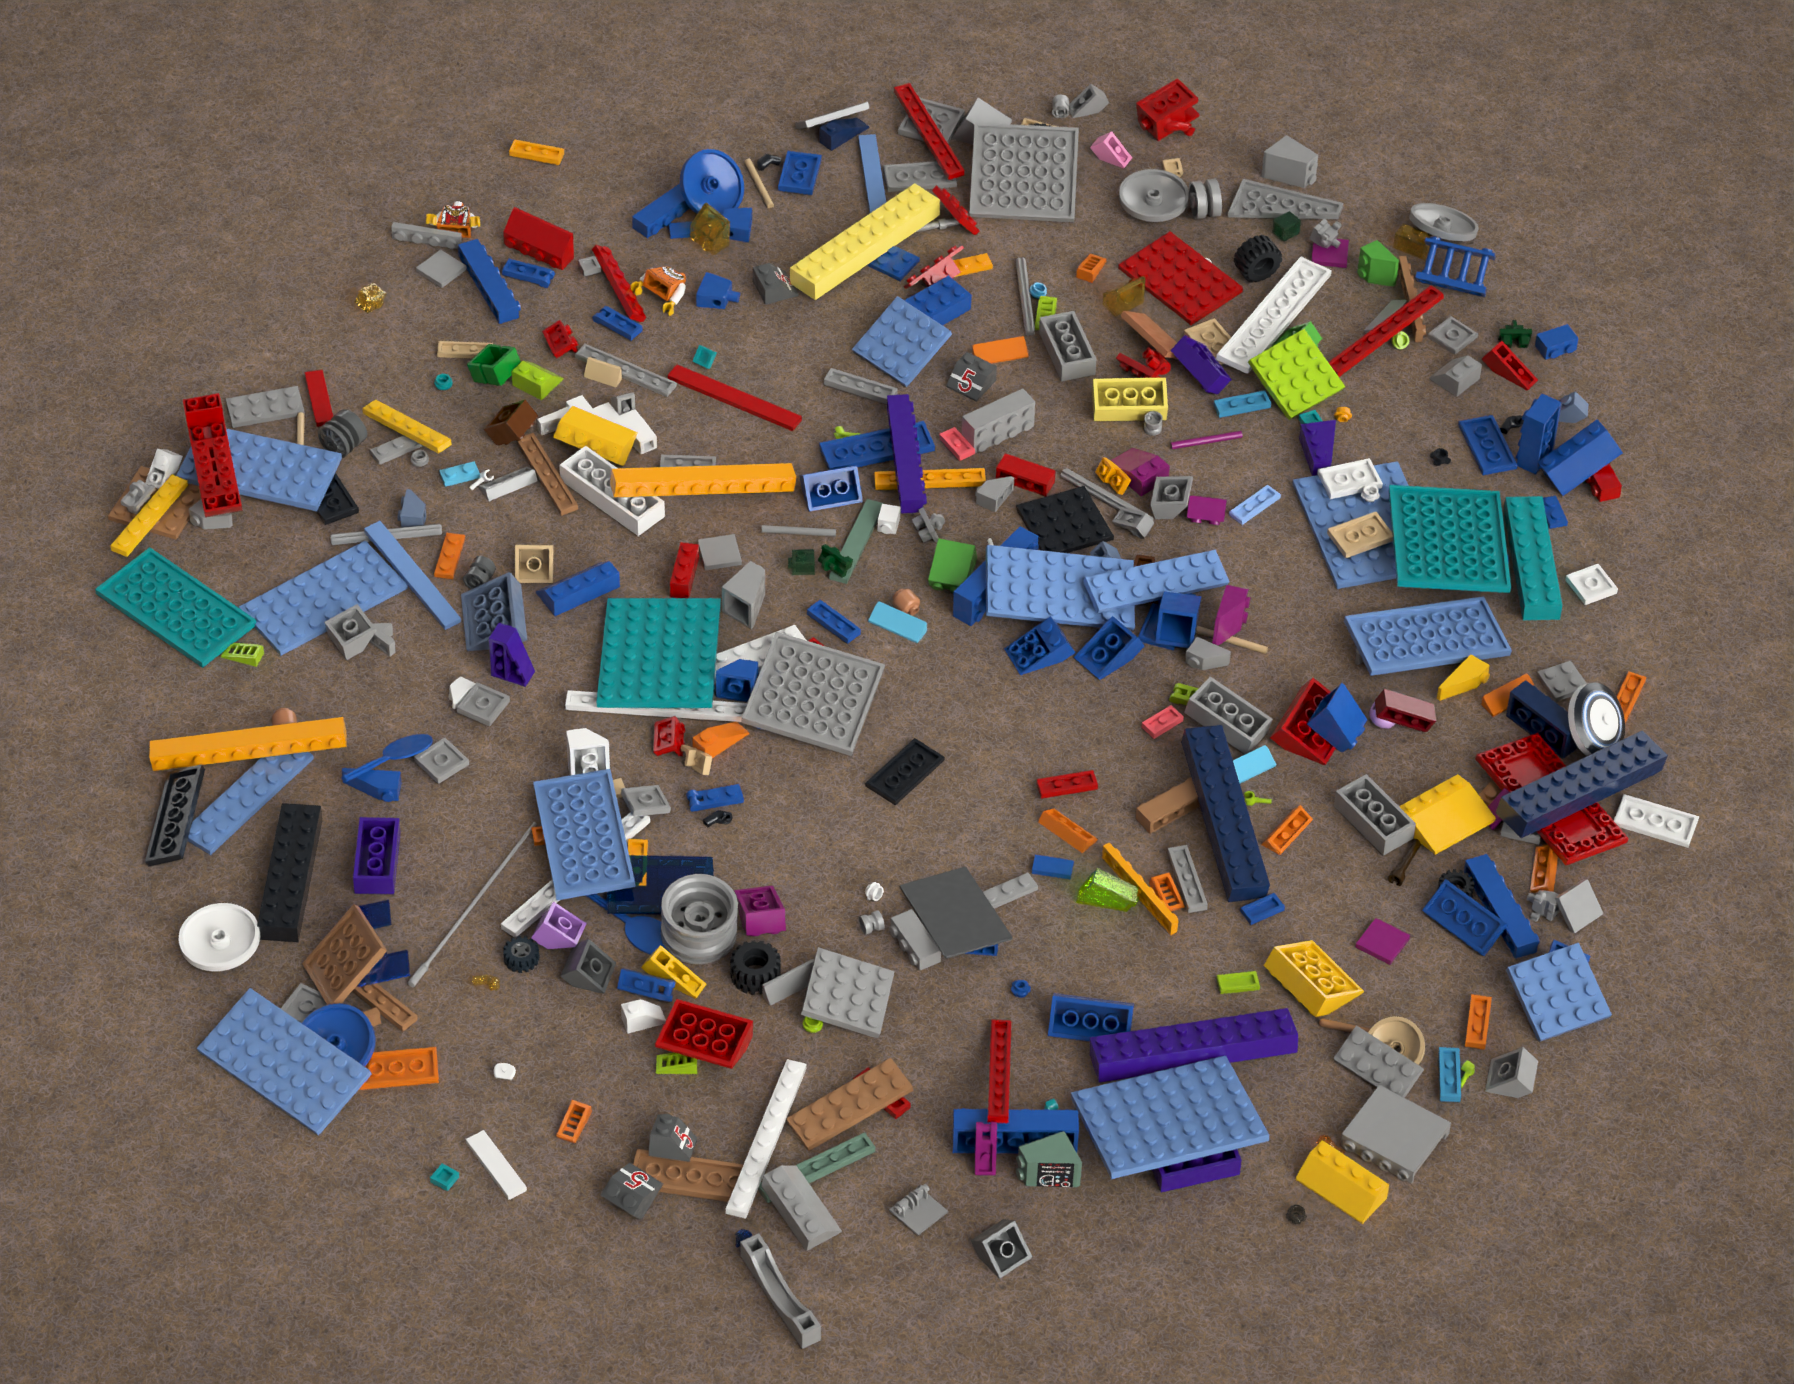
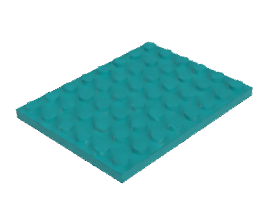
(1449, 539)
(659, 653)

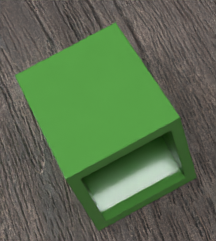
(951, 564)

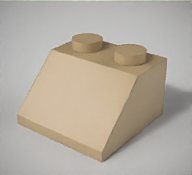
(534, 563)

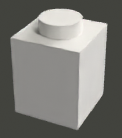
(888, 519)

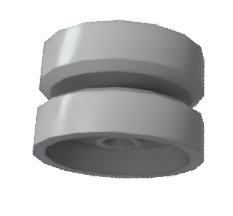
(1205, 198)

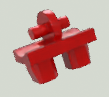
(1156, 361)

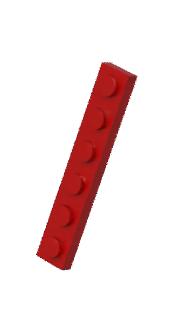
(619, 283)

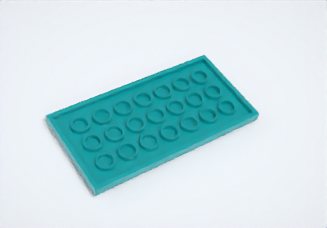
(176, 607)

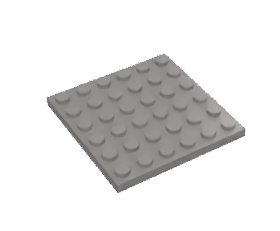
(1024, 172)
(813, 693)

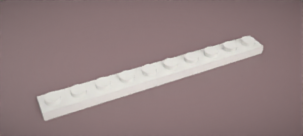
(720, 711)
(540, 902)
(766, 1139)

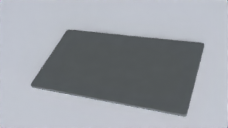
(955, 912)

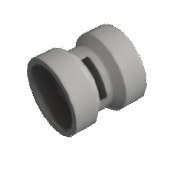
(1060, 106)
(1153, 423)
(871, 922)

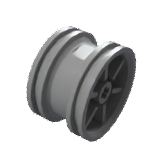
(698, 933)

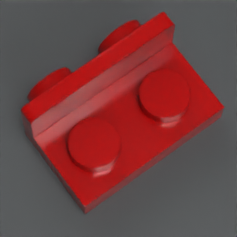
(560, 339)
(669, 736)

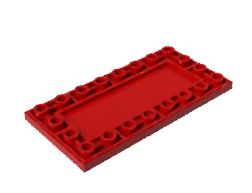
(1572, 837)

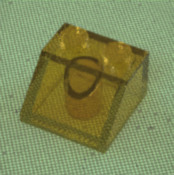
(710, 230)
(1412, 241)
(1125, 296)

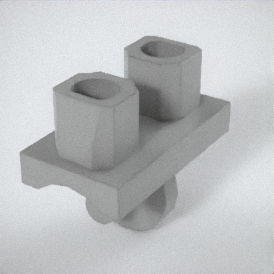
(138, 494)
(934, 522)

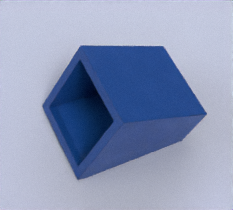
(1177, 619)
(1338, 719)

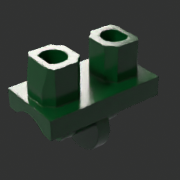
(1515, 333)
(834, 561)

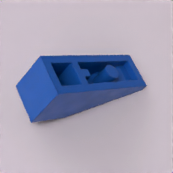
(377, 783)

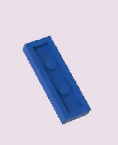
(833, 621)

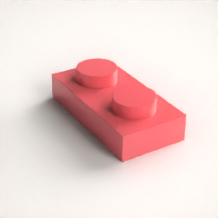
(957, 444)
(1162, 722)

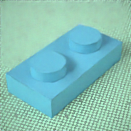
(459, 474)

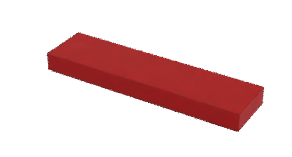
(319, 397)

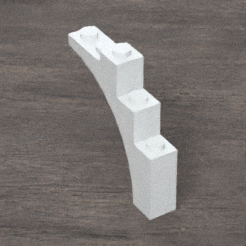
(644, 441)

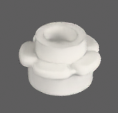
(1370, 493)
(874, 891)

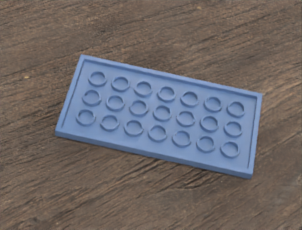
(275, 469)
(1047, 584)
(300, 606)
(1427, 635)
(583, 834)
(284, 1061)

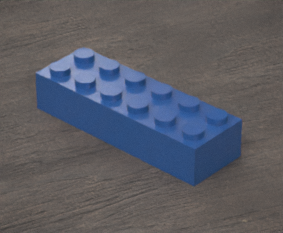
(970, 596)
(1022, 1128)

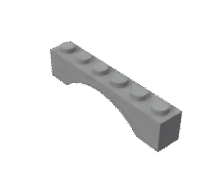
(795, 1315)

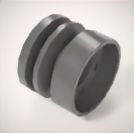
(342, 432)

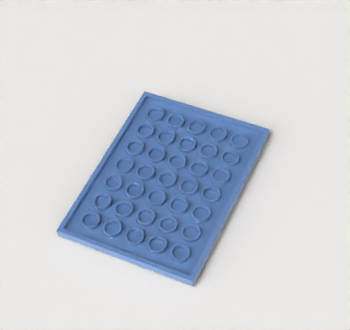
(1324, 513)
(1169, 1117)

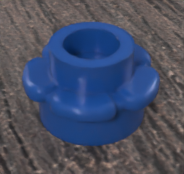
(1020, 992)

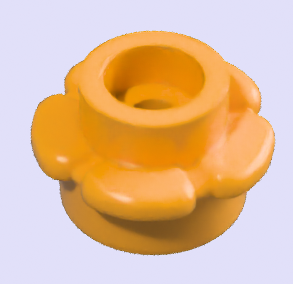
(1342, 414)

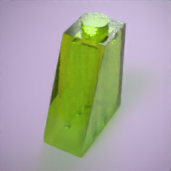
(1107, 892)

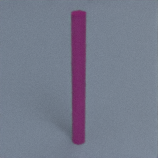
(1205, 440)

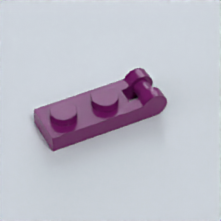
(985, 1149)

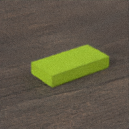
(1238, 982)

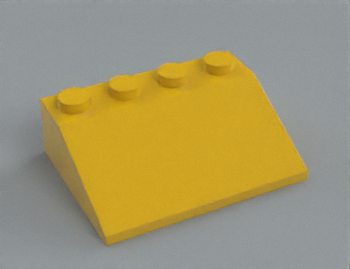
(1447, 814)
(1312, 977)

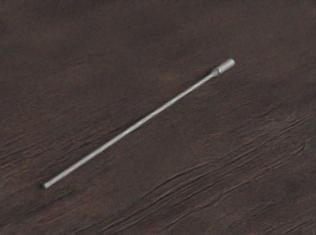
(424, 967)

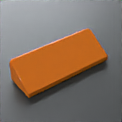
(1001, 350)
(1497, 700)
(1067, 830)
(1287, 830)
(1546, 870)

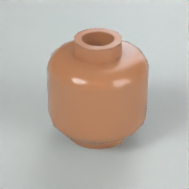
(906, 601)
(283, 716)

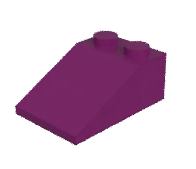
(1141, 469)
(1231, 613)
(760, 911)

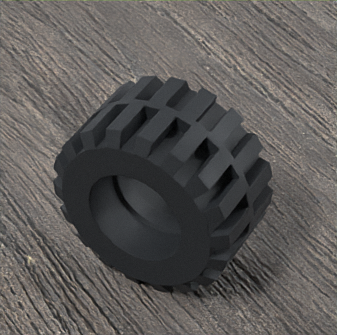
(1257, 258)
(754, 954)

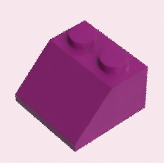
(1206, 508)

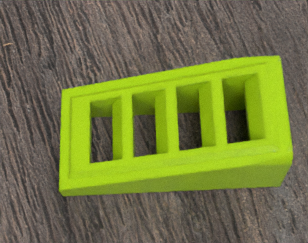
(1048, 304)
(253, 660)
(685, 1068)

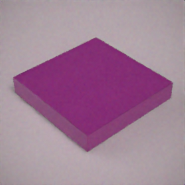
(1331, 256)
(1382, 941)

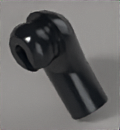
(766, 160)
(1511, 422)
(720, 817)

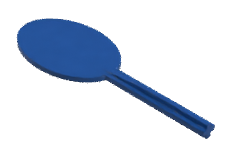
(398, 749)
(640, 930)

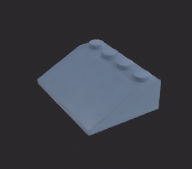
(492, 604)

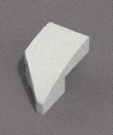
(459, 690)

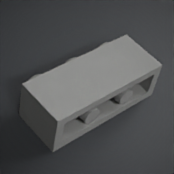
(915, 940)

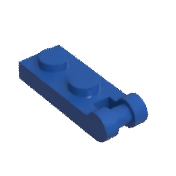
(528, 272)
(618, 323)
(714, 797)
(645, 985)

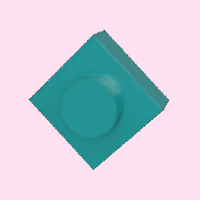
(704, 356)
(1309, 417)
(444, 1177)

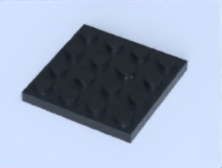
(1065, 521)

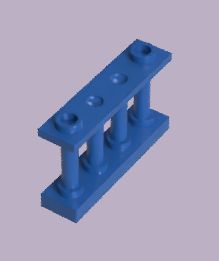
(1460, 283)

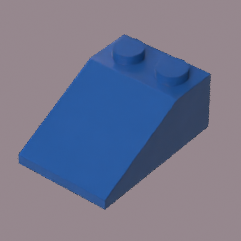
(1109, 649)

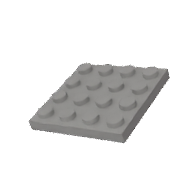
(847, 993)

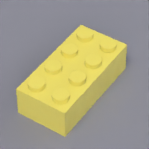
(1128, 398)

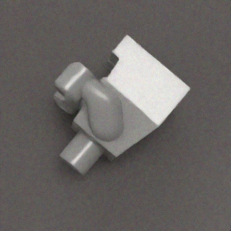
(1326, 235)
(1543, 905)

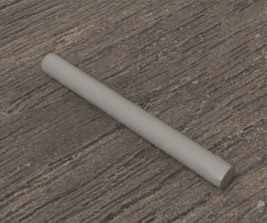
(798, 530)

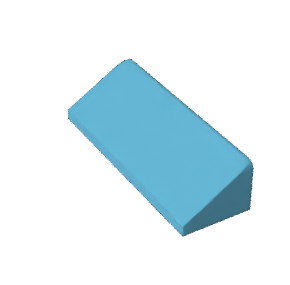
(898, 622)
(1253, 763)

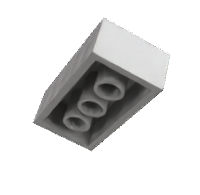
(1067, 346)
(999, 420)
(1218, 705)
(1374, 814)

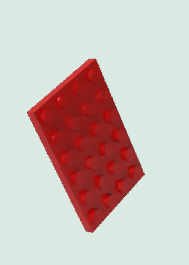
(1181, 278)

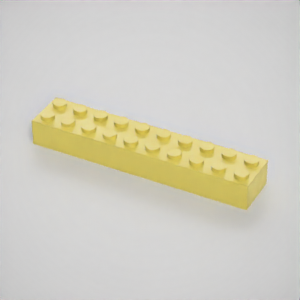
(864, 241)

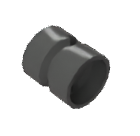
(479, 572)

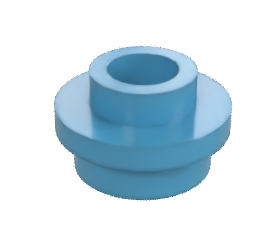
(1037, 290)

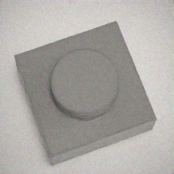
(589, 266)

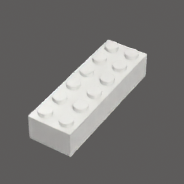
(590, 477)

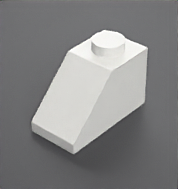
(641, 1015)

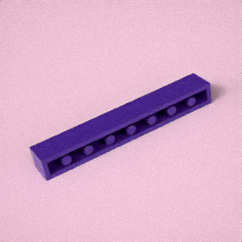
(905, 453)

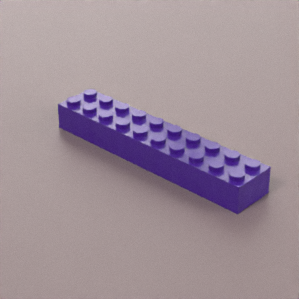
(1177, 1045)

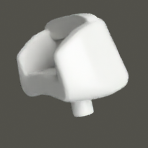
(504, 1071)

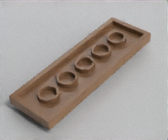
(849, 1104)
(695, 1178)

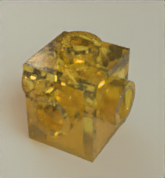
(370, 298)

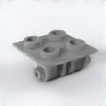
(918, 1210)

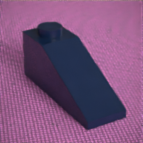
(840, 131)

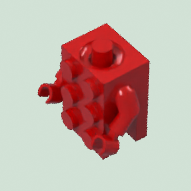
(1168, 110)

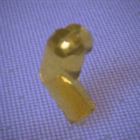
(487, 979)

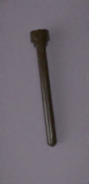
(1399, 874)

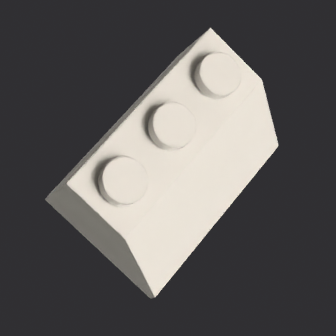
(586, 751)

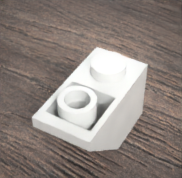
(163, 465)

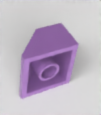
(558, 928)

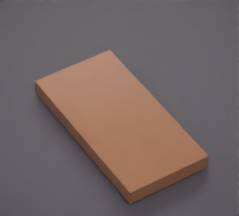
(1150, 332)

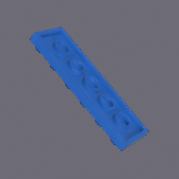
(869, 448)

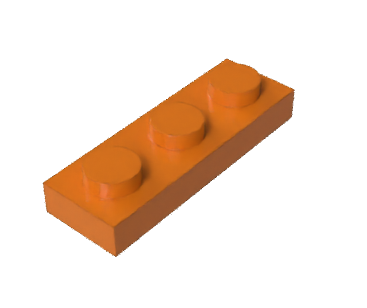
(449, 556)
(1478, 1021)

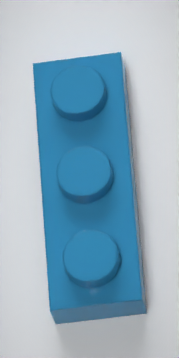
(1242, 404)
(1449, 1074)

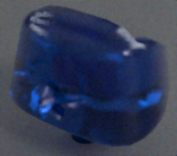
(741, 1235)

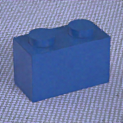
(1556, 342)

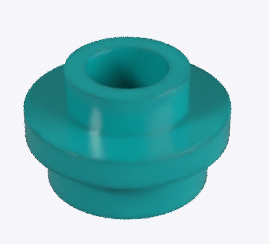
(443, 382)

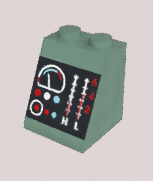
(1049, 1163)

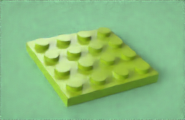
(1296, 374)

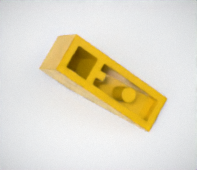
(1464, 678)
(666, 966)

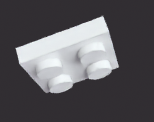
(1591, 584)

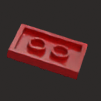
(956, 210)

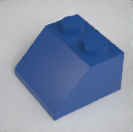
(736, 680)

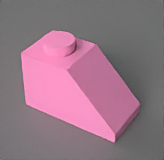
(1111, 150)

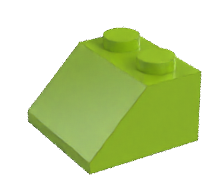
(534, 379)

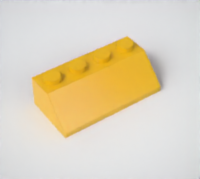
(598, 434)
(1342, 1182)

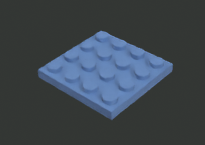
(902, 341)
(1558, 992)

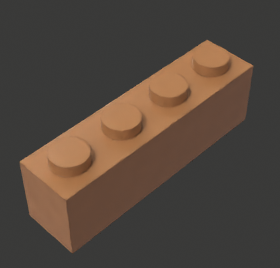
(1168, 806)

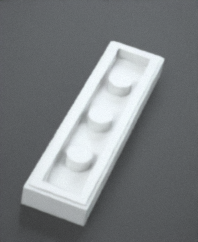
(496, 1165)

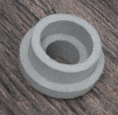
(419, 458)

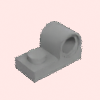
(1136, 521)

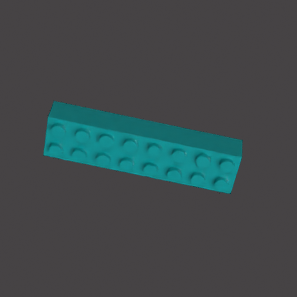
(1532, 558)

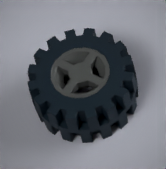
(514, 952)

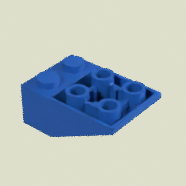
(1040, 647)

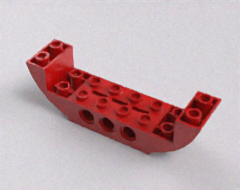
(212, 455)

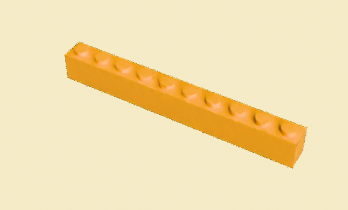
(702, 480)
(248, 743)

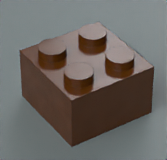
(511, 423)

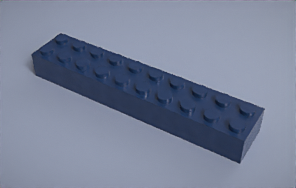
(1581, 784)
(1225, 813)

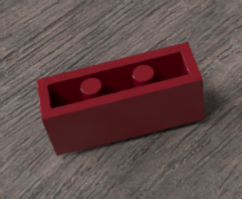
(1405, 710)

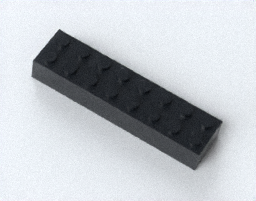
(290, 872)

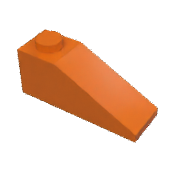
(719, 738)

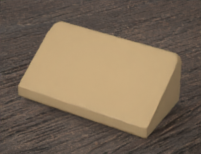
(603, 372)

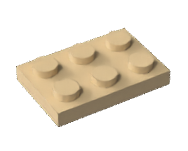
(1210, 334)
(1360, 534)

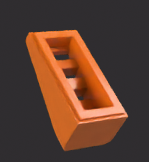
(1089, 271)
(1166, 878)
(579, 1107)

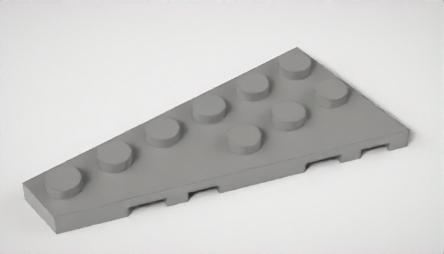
(1268, 201)

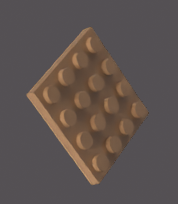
(173, 519)
(344, 956)

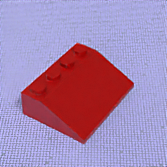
(1295, 734)
(705, 1034)

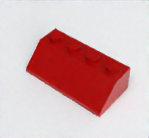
(539, 239)

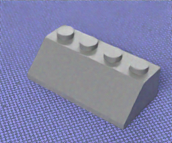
(799, 1206)

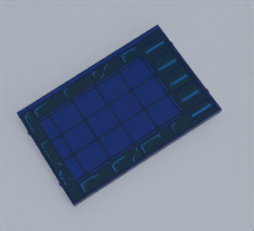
(660, 875)

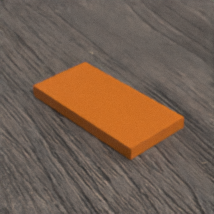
(402, 1068)

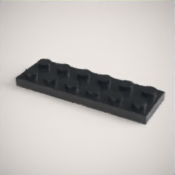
(175, 815)

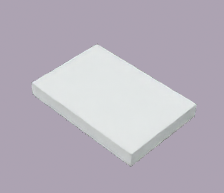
(1349, 478)

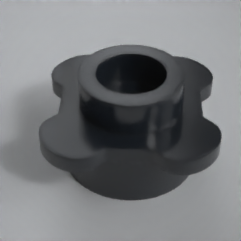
(1440, 457)

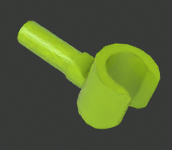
(840, 433)
(1250, 799)
(1469, 1070)

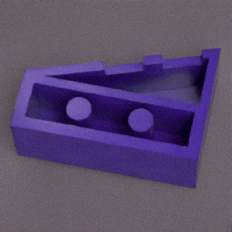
(1201, 364)
(1317, 444)
(508, 656)

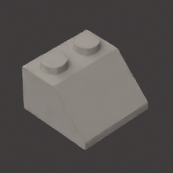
(1458, 375)
(1170, 496)
(350, 631)
(1512, 1074)

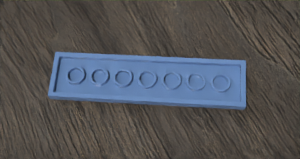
(1149, 581)
(244, 799)

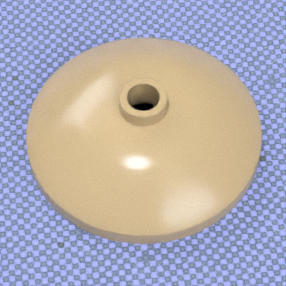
(1403, 1034)

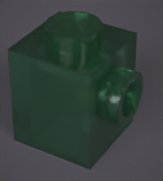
(1286, 226)
(802, 562)

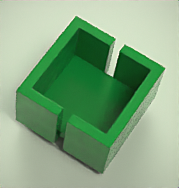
(494, 364)

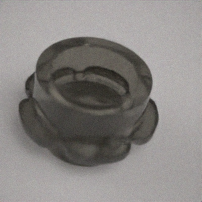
(1296, 1210)

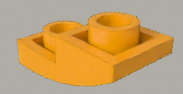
(1112, 474)

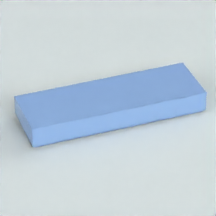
(1254, 504)

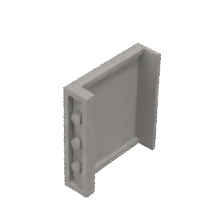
(1394, 1133)

